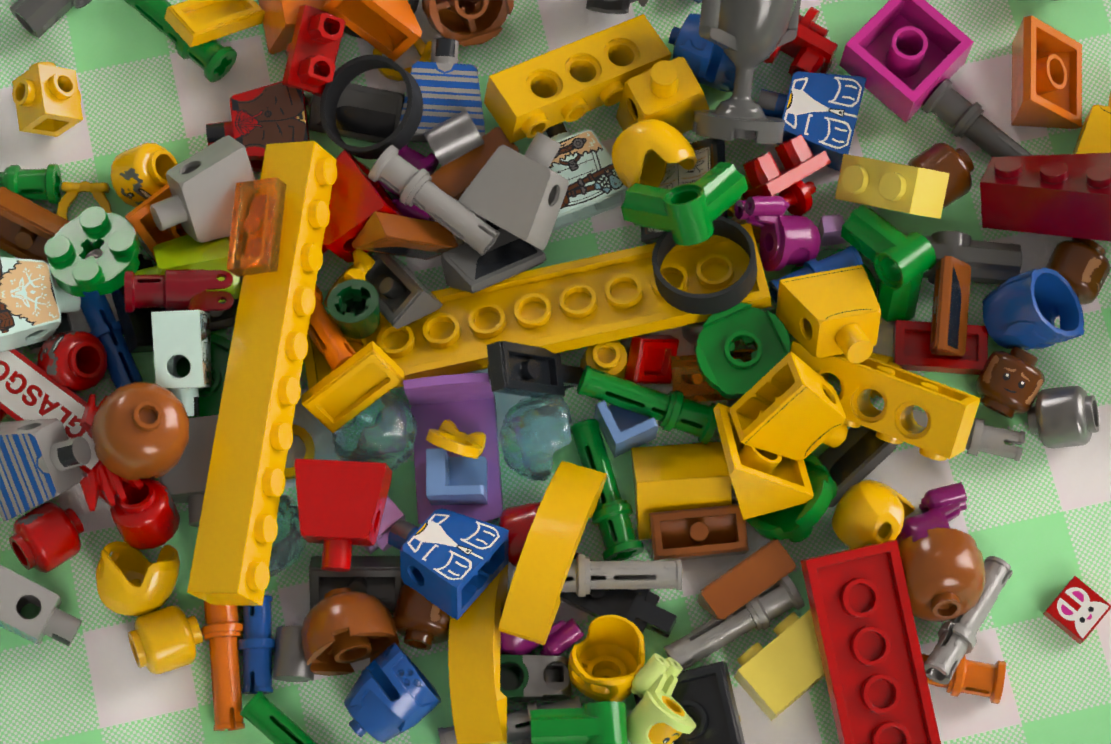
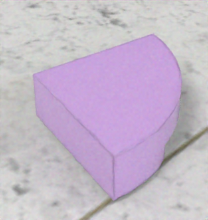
(830, 230)

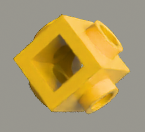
(47, 99)

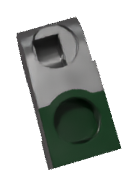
(534, 678)

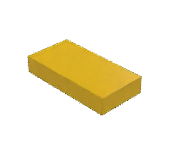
(211, 19)
(352, 387)

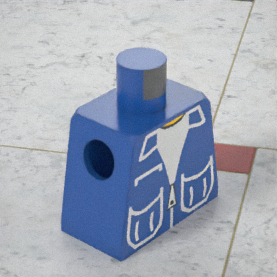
(820, 109)
(450, 558)

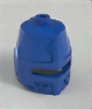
(704, 58)
(1025, 309)
(390, 696)

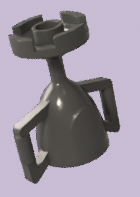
(748, 36)

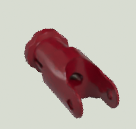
(178, 290)

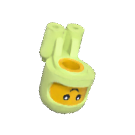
(657, 715)

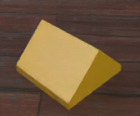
(761, 478)
(678, 480)

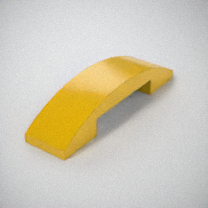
(550, 551)
(474, 668)

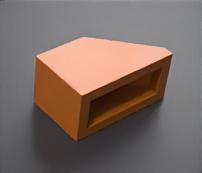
(382, 23)

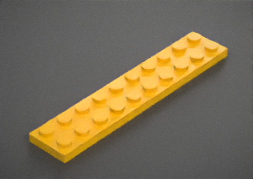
(558, 308)

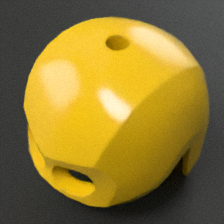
(646, 148)
(870, 514)
(131, 582)
(607, 659)

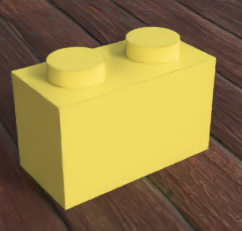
(892, 186)
(784, 667)

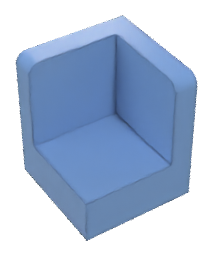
(624, 428)
(455, 479)

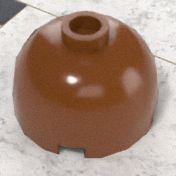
(467, 20)
(140, 431)
(942, 574)
(346, 630)

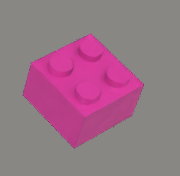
(906, 54)

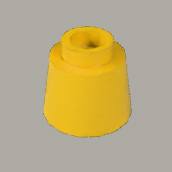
(606, 357)

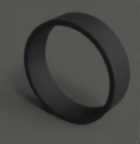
(334, 89)
(713, 302)

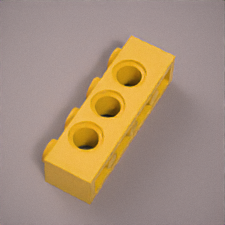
(572, 78)
(947, 409)

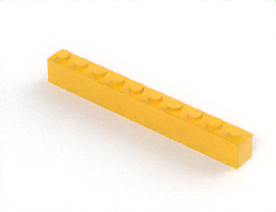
(263, 389)

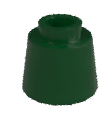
(355, 308)

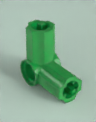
(686, 208)
(896, 258)
(591, 724)

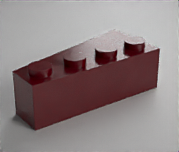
(1049, 195)

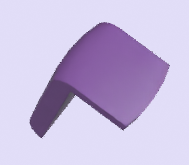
(472, 407)

